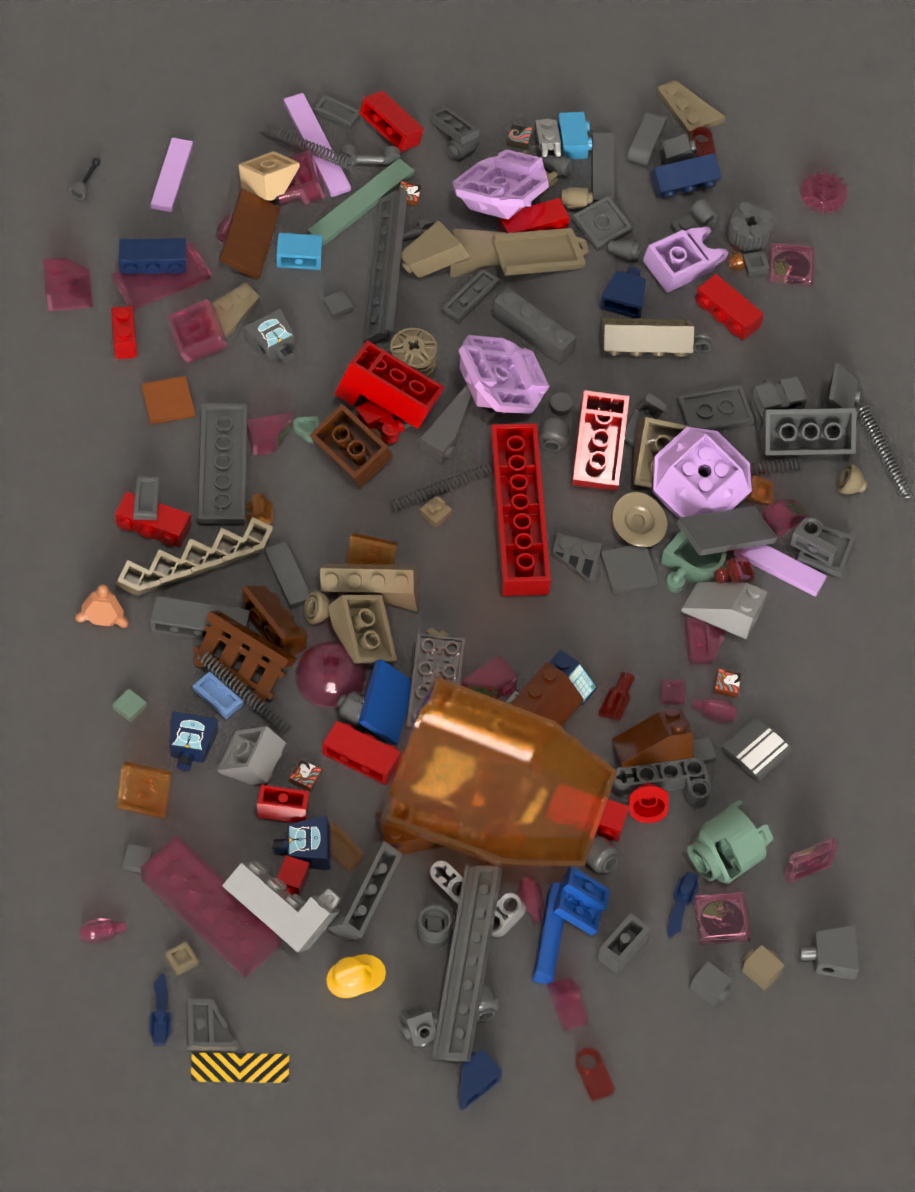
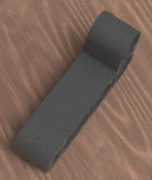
(656, 772)

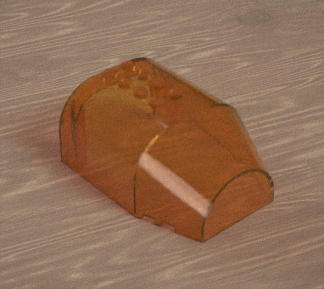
(497, 782)

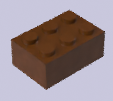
(351, 445)

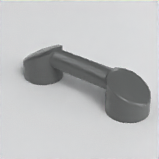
(390, 155)

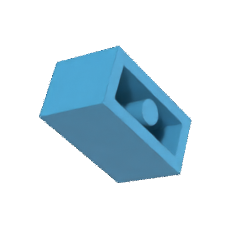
(573, 135)
(299, 251)

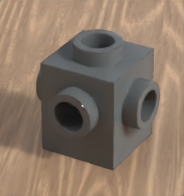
(418, 1025)

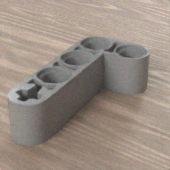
(507, 918)

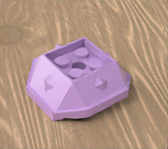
(502, 183)
(502, 374)
(684, 489)

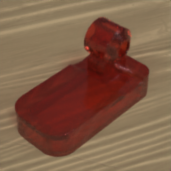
(739, 570)

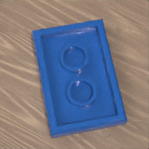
(386, 702)

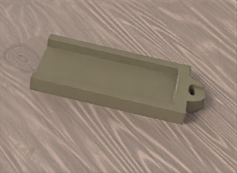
(540, 251)

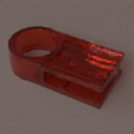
(704, 147)
(596, 1079)

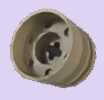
(416, 349)

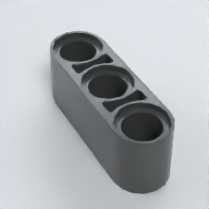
(647, 138)

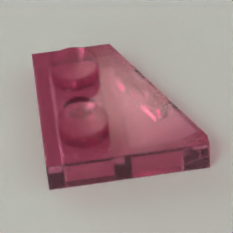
(702, 641)

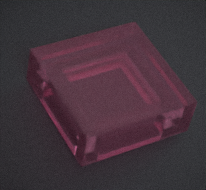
(673, 692)

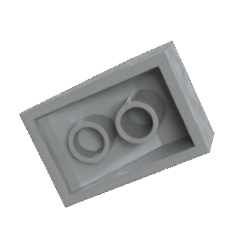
(726, 605)

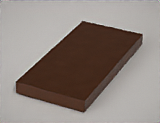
(249, 234)

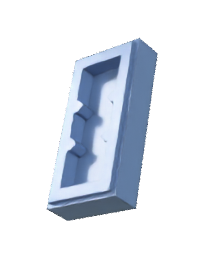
(217, 695)

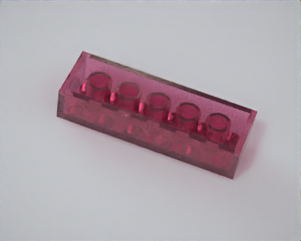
(214, 913)

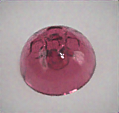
(324, 683)

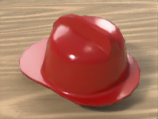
(649, 803)

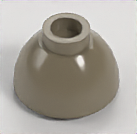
(851, 480)
(316, 607)

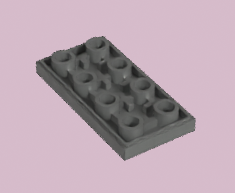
(727, 530)
(434, 658)

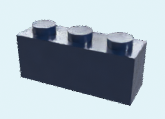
(685, 176)
(153, 256)

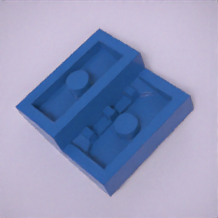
(581, 900)

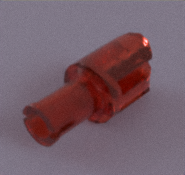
(617, 698)

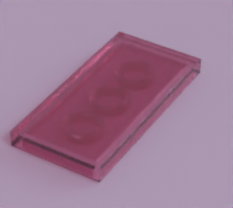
(146, 287)

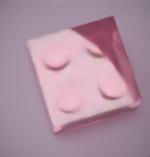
(197, 331)

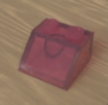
(67, 284)

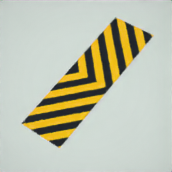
(240, 1067)

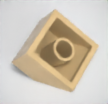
(268, 175)

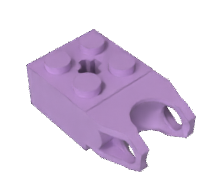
(682, 258)

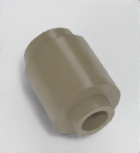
(577, 197)

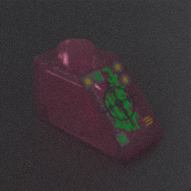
(269, 432)
(784, 515)
(493, 679)

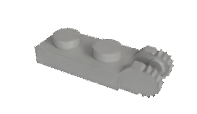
(548, 136)

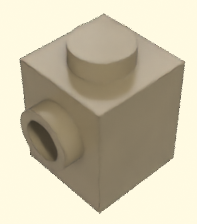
(762, 966)

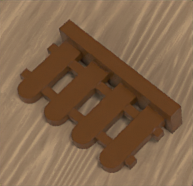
(254, 657)

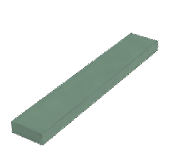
(361, 201)

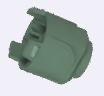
(728, 845)

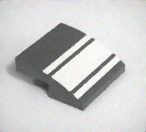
(756, 749)

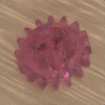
(824, 192)

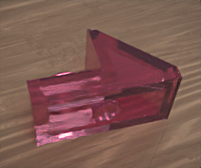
(567, 1003)

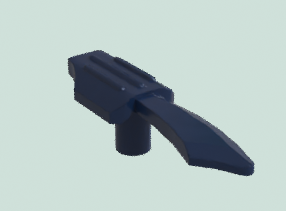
(684, 895)
(160, 1020)

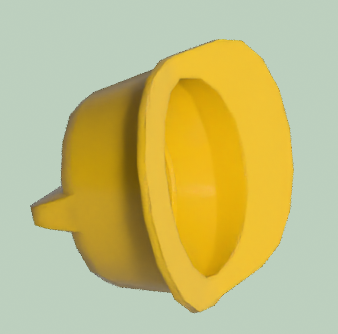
(355, 975)

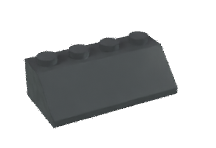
(808, 431)

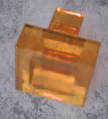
(261, 508)

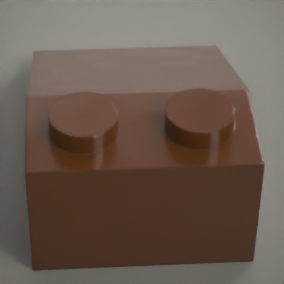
(656, 740)

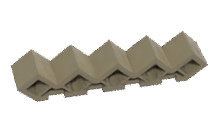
(195, 559)

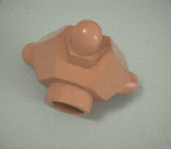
(102, 609)

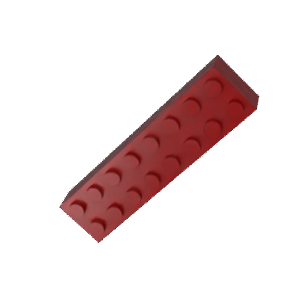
(519, 510)

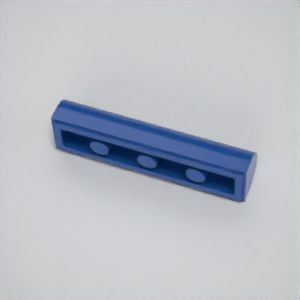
(549, 940)

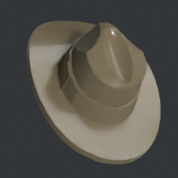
(639, 519)

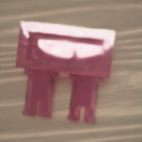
(307, 179)

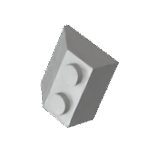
(252, 755)

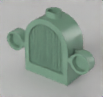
(688, 565)

